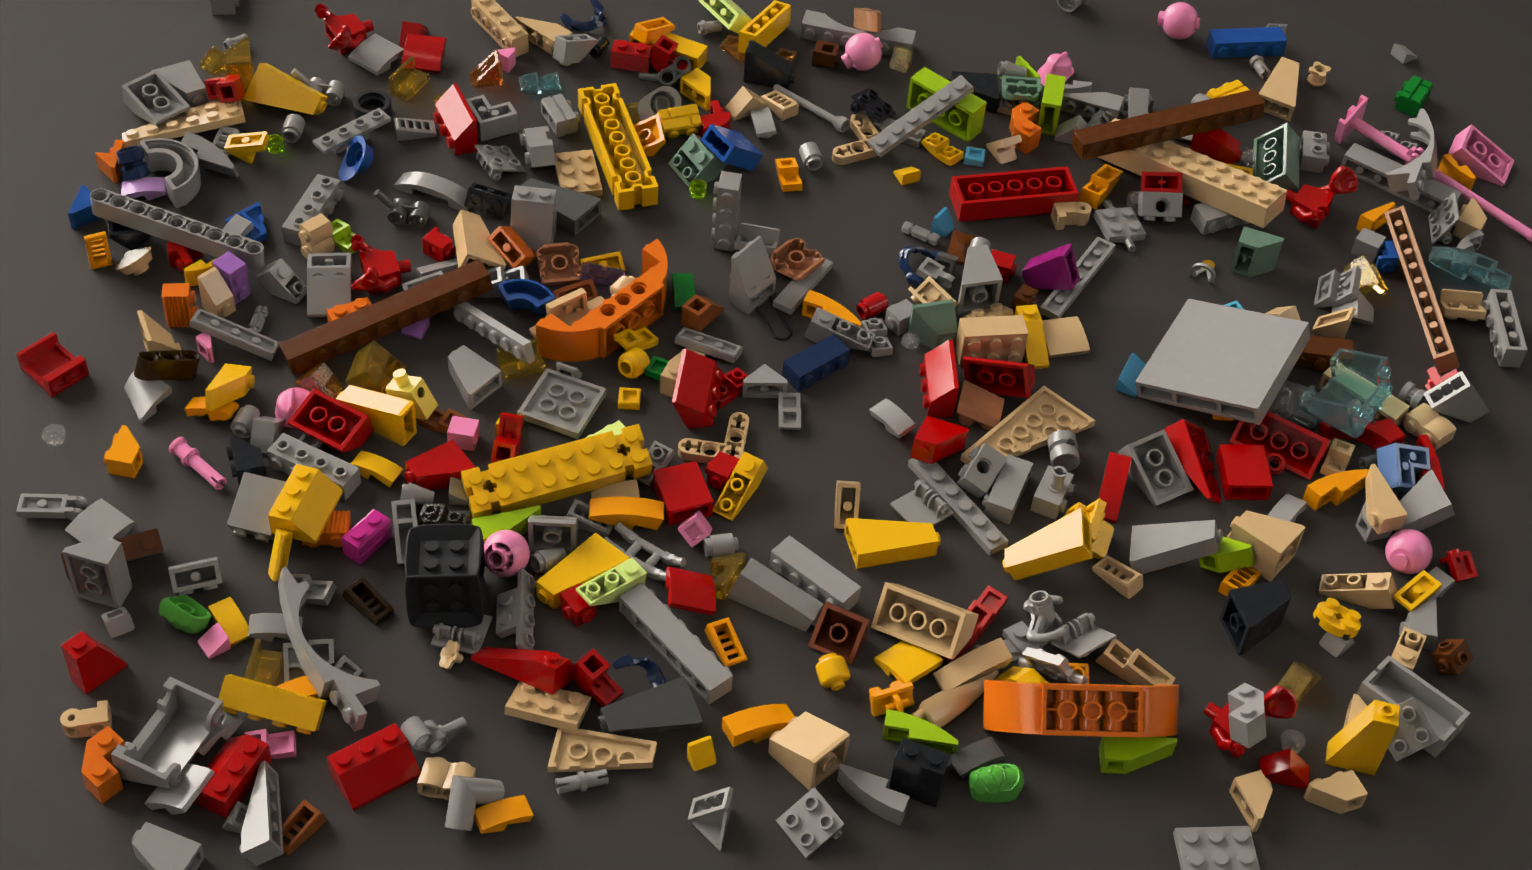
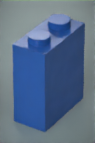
(731, 147)

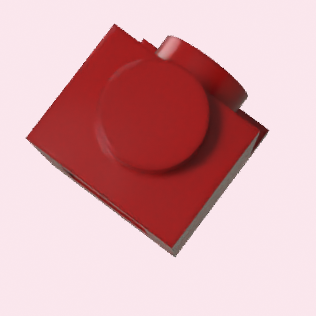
(438, 245)

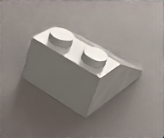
(153, 98)
(1157, 468)

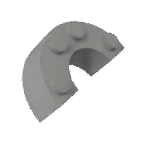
(179, 159)

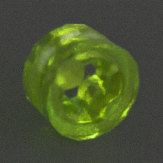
(275, 144)
(698, 189)

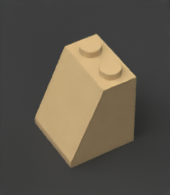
(1271, 538)
(809, 748)

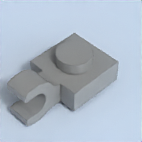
(936, 272)

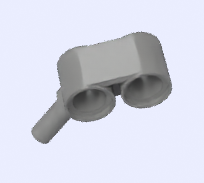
(334, 90)
(428, 735)

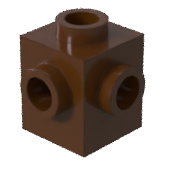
(1452, 656)

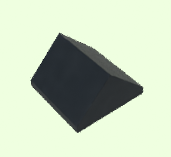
(127, 236)

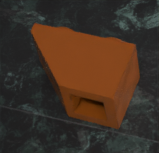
(699, 312)

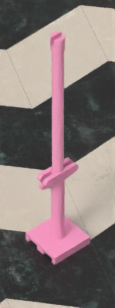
(1354, 121)

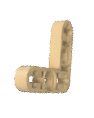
(845, 153)
(726, 447)

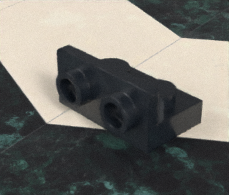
(487, 199)

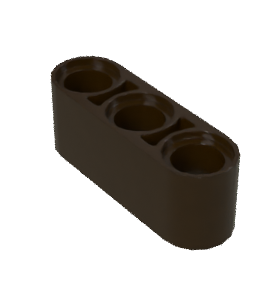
(166, 365)

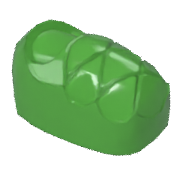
(184, 613)
(996, 783)

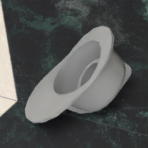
(660, 98)

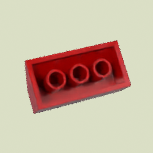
(1299, 446)

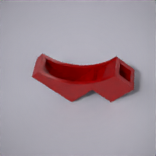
(1374, 435)

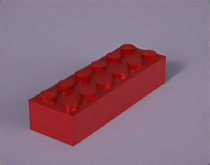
(1011, 193)

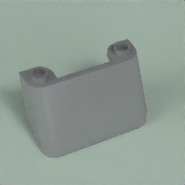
(170, 736)

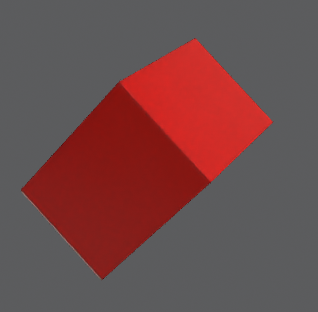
(411, 28)
(1161, 182)
(1285, 769)

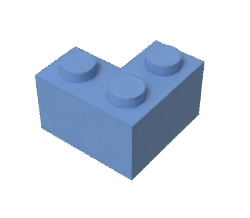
(1400, 464)

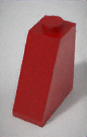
(1217, 145)
(938, 440)
(436, 467)
(90, 661)

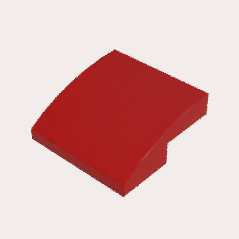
(426, 50)
(690, 591)

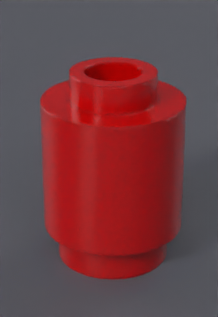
(872, 305)

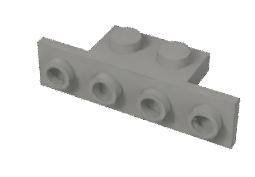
(340, 138)
(516, 611)

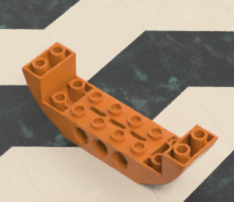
(630, 307)
(1081, 709)

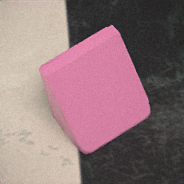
(205, 346)
(214, 641)

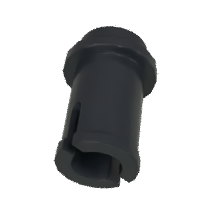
(597, 50)

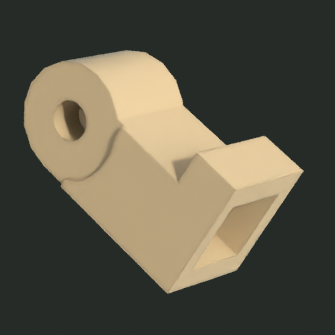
(1070, 213)
(86, 721)

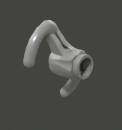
(1042, 614)

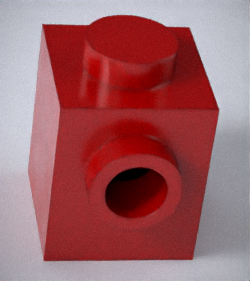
(1005, 264)
(720, 470)
(575, 607)

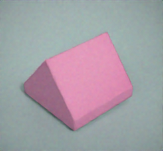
(507, 58)

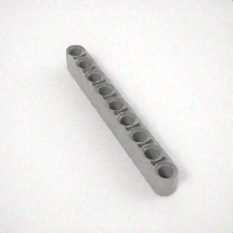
(175, 227)

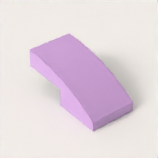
(148, 186)

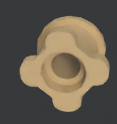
(1318, 74)

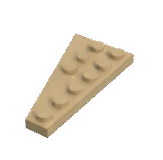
(195, 120)
(1032, 424)

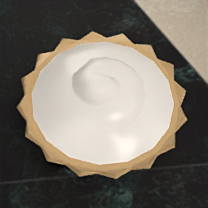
(135, 261)

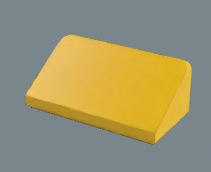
(608, 260)
(280, 552)

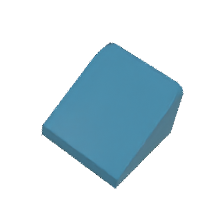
(943, 223)

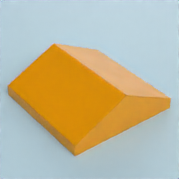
(650, 134)

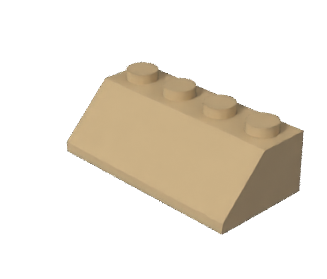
(923, 620)

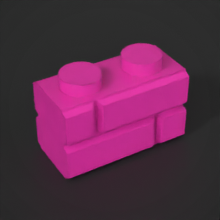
(367, 536)

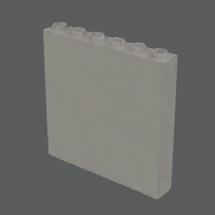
(1223, 361)

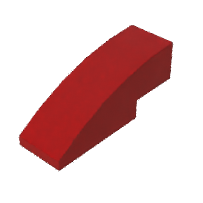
(1114, 484)

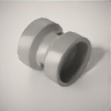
(1412, 395)

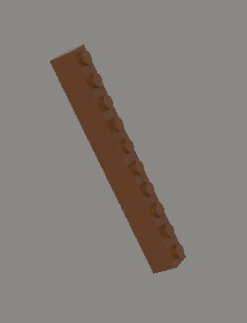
(1168, 124)
(386, 316)

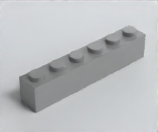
(1374, 167)
(676, 643)

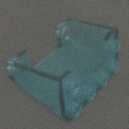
(1353, 393)

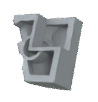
(145, 396)
(292, 666)

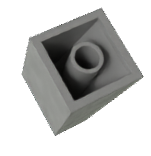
(534, 215)
(980, 281)
(252, 506)

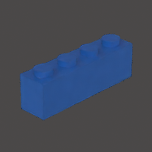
(1246, 42)

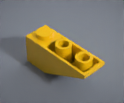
(740, 486)

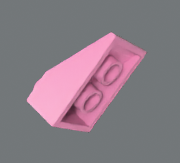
(1481, 156)

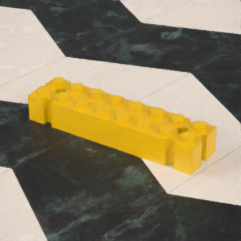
(617, 147)
(557, 472)

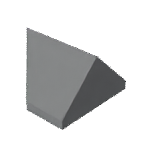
(1364, 310)
(711, 814)

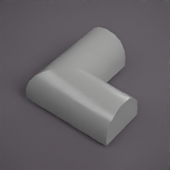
(465, 795)

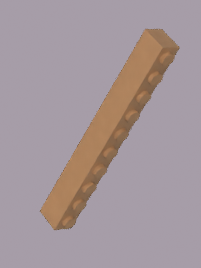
(1422, 290)

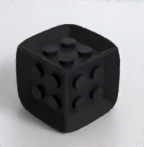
(445, 575)

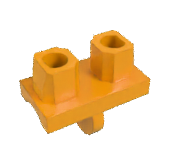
(893, 698)

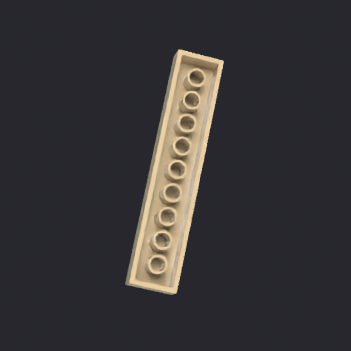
(1207, 180)

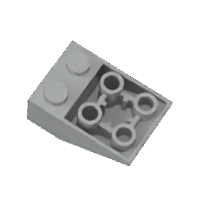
(751, 277)
(328, 281)

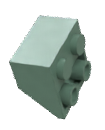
(696, 161)
(1256, 252)

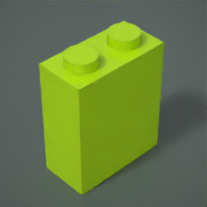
(1051, 103)

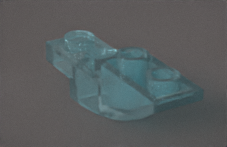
(1465, 262)

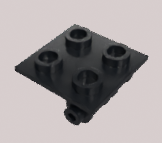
(871, 102)

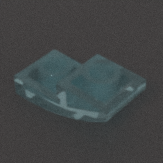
(537, 85)

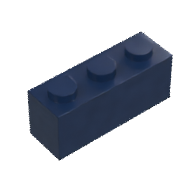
(816, 362)

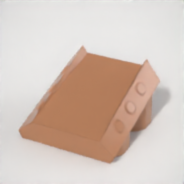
(795, 260)
(558, 264)
(979, 406)

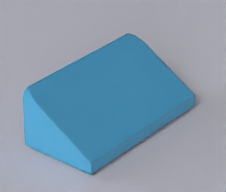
(1130, 373)

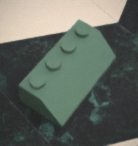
(1278, 157)

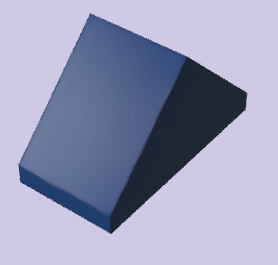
(81, 209)

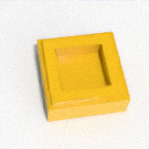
(629, 398)

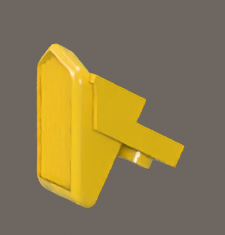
(1100, 530)

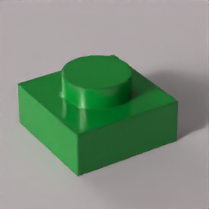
(655, 367)

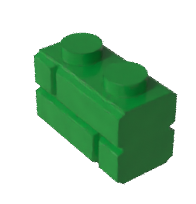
(1413, 95)

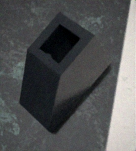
(246, 458)

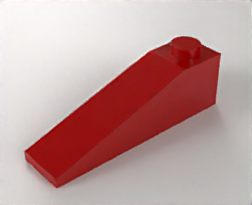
(1193, 451)
(534, 667)

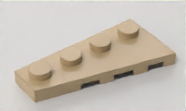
(597, 750)

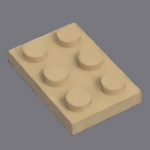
(578, 172)
(559, 710)

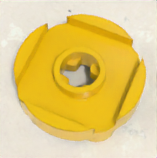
(1337, 618)

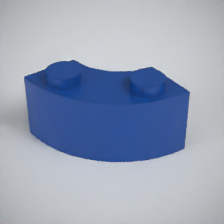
(526, 295)

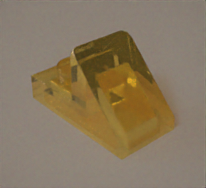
(727, 571)

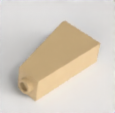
(1281, 89)
(473, 243)

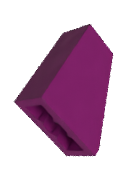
(1052, 270)

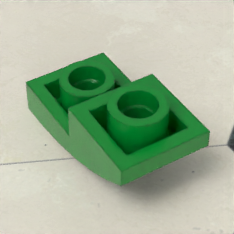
(682, 288)

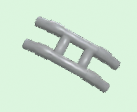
(657, 553)

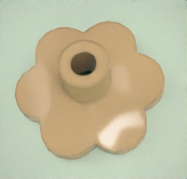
(450, 655)

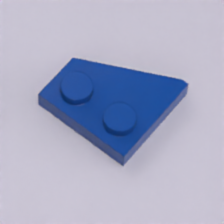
(254, 214)

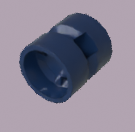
(132, 162)

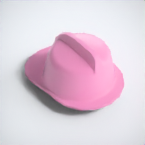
(1058, 65)
(289, 402)

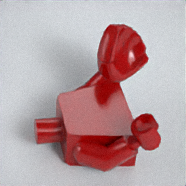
(343, 31)
(1313, 203)
(379, 268)
(1278, 704)

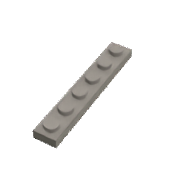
(920, 116)
(1087, 266)
(495, 331)
(964, 508)

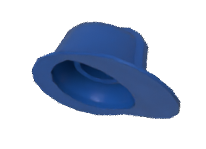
(357, 158)

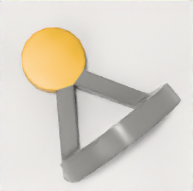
(1206, 266)

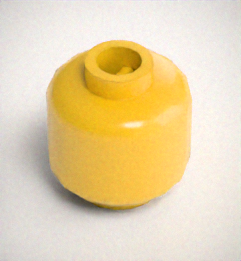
(633, 363)
(832, 671)

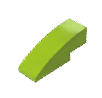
(903, 725)

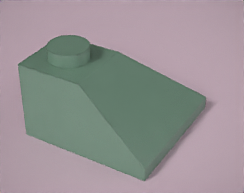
(934, 322)

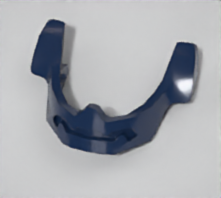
(596, 21)
(910, 276)
(651, 666)

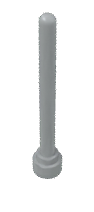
(840, 122)

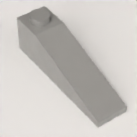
(262, 823)

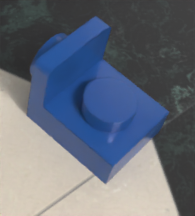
(1387, 258)

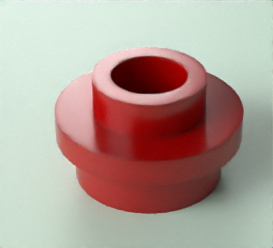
(1281, 463)

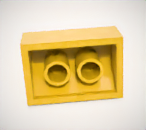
(305, 504)

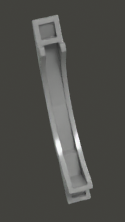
(1414, 174)
(345, 690)

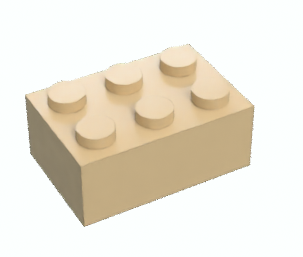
(992, 338)

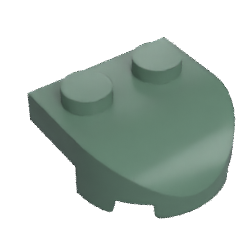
(1021, 88)

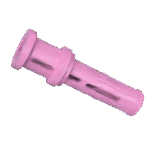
(191, 458)

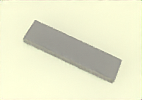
(796, 291)
(234, 334)

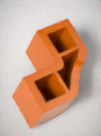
(1024, 122)
(97, 769)

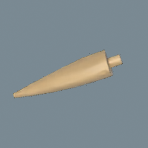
(950, 703)

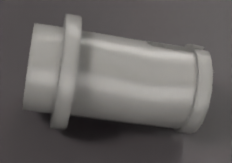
(709, 27)
(229, 42)
(1257, 63)

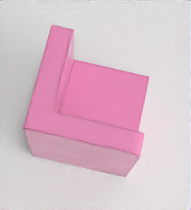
(464, 432)
(695, 528)

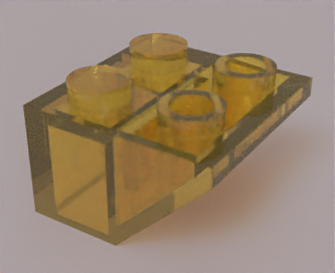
(373, 368)

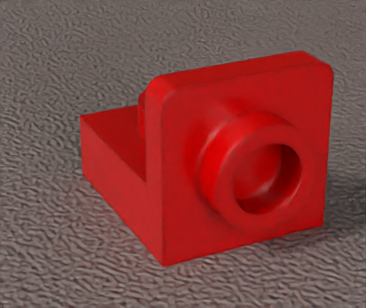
(1460, 565)

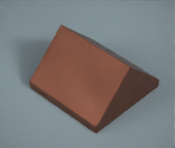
(840, 632)

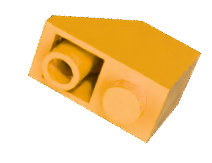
(124, 456)

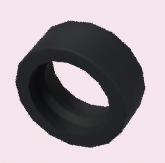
(372, 97)

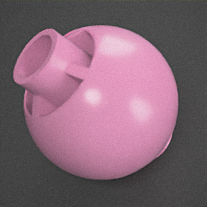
(1179, 20)
(862, 52)
(1408, 551)
(506, 553)

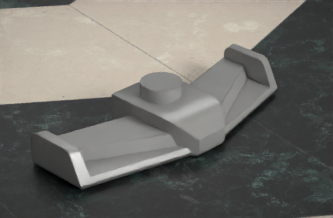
(1017, 641)

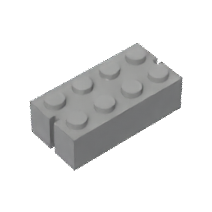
(1396, 684)

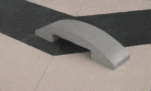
(434, 186)

